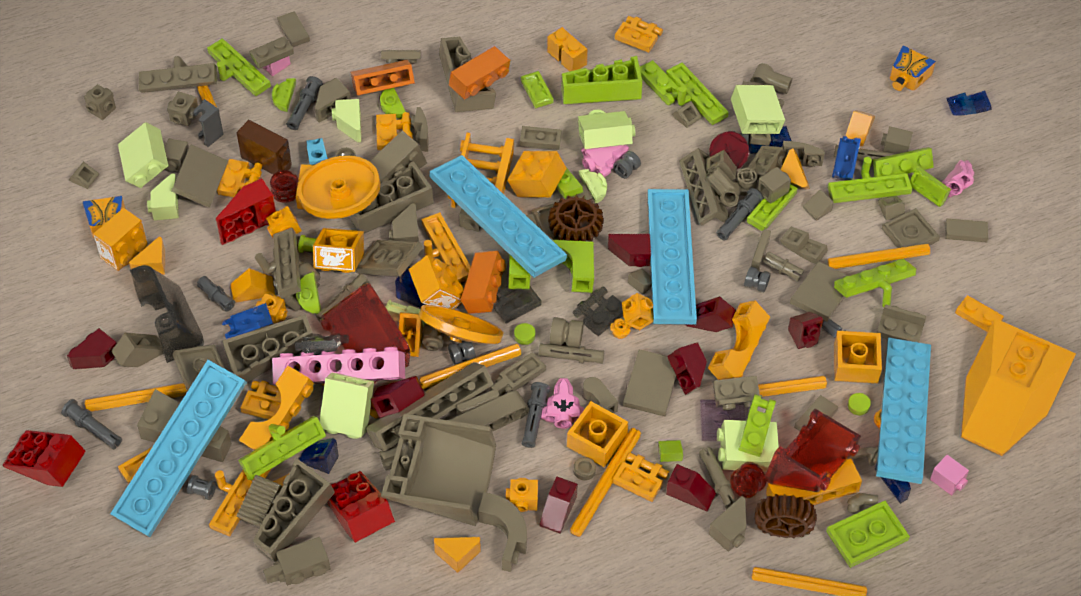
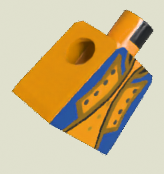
(911, 69)
(102, 210)

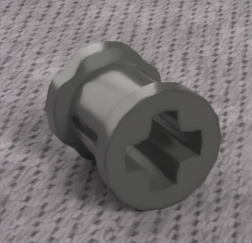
(201, 487)

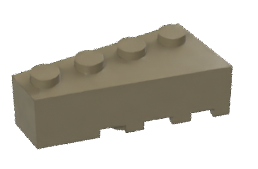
(454, 54)
(397, 156)
(394, 197)
(253, 351)
(157, 415)
(292, 509)

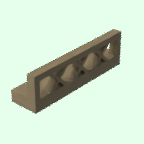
(717, 209)

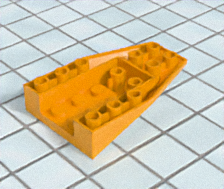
(1011, 386)

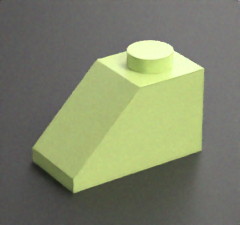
(348, 117)
(164, 201)

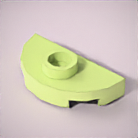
(595, 183)

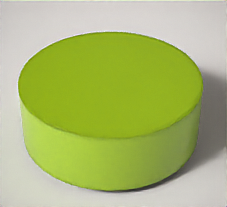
(524, 334)
(859, 404)

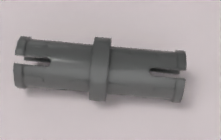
(216, 293)

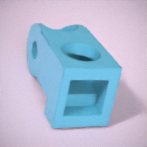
(316, 151)

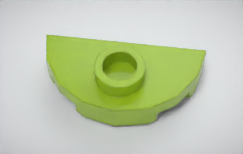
(283, 94)
(391, 103)
(309, 296)

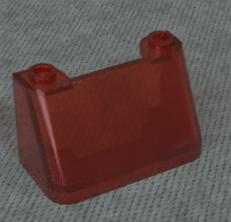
(366, 323)
(813, 455)

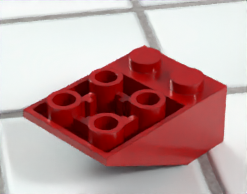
(245, 212)
(45, 457)
(359, 506)

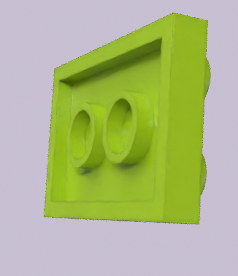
(867, 534)

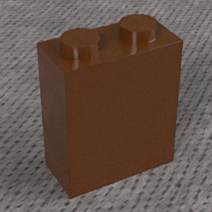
(264, 147)

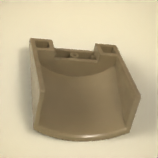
(441, 467)

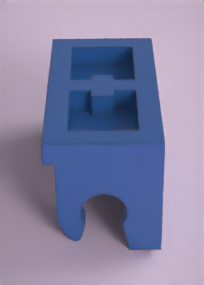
(846, 158)
(248, 321)

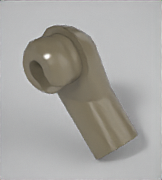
(861, 499)

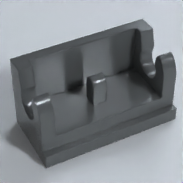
(210, 122)

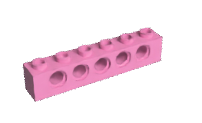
(392, 370)

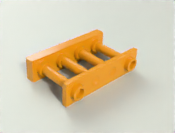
(501, 167)

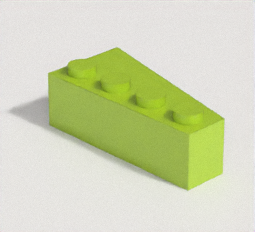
(603, 83)

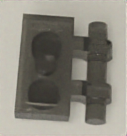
(517, 304)
(602, 316)
(317, 341)

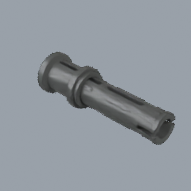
(307, 96)
(743, 209)
(535, 407)
(84, 419)

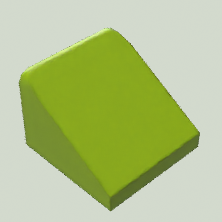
(670, 451)

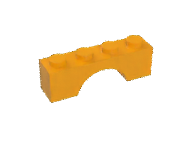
(750, 323)
(293, 389)

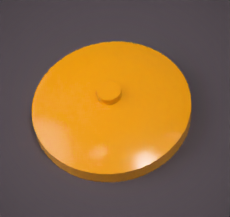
(339, 187)
(460, 325)

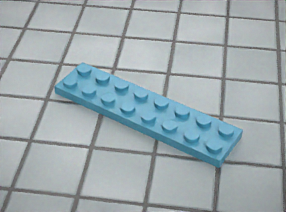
(498, 216)
(671, 257)
(904, 411)
(178, 448)

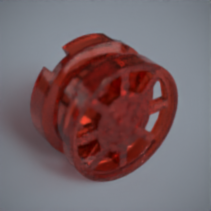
(284, 185)
(748, 479)

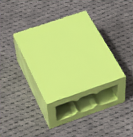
(757, 109)
(605, 129)
(143, 155)
(346, 405)
(730, 438)

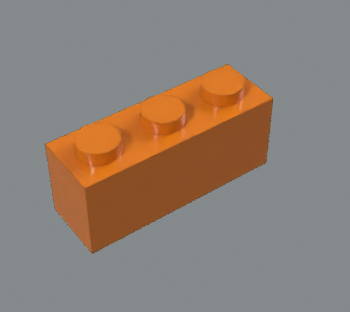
(479, 73)
(382, 77)
(483, 282)

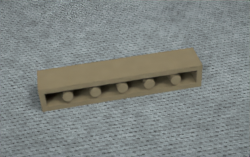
(434, 404)

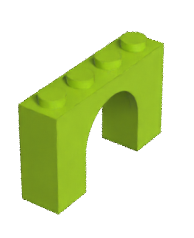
(579, 262)

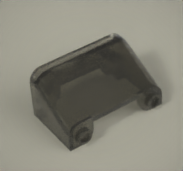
(177, 326)

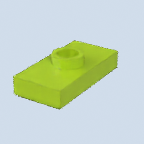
(537, 89)
(569, 185)
(929, 187)

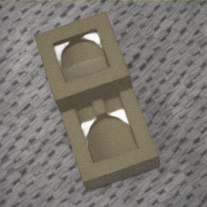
(800, 244)

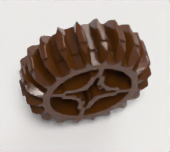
(563, 214)
(785, 516)

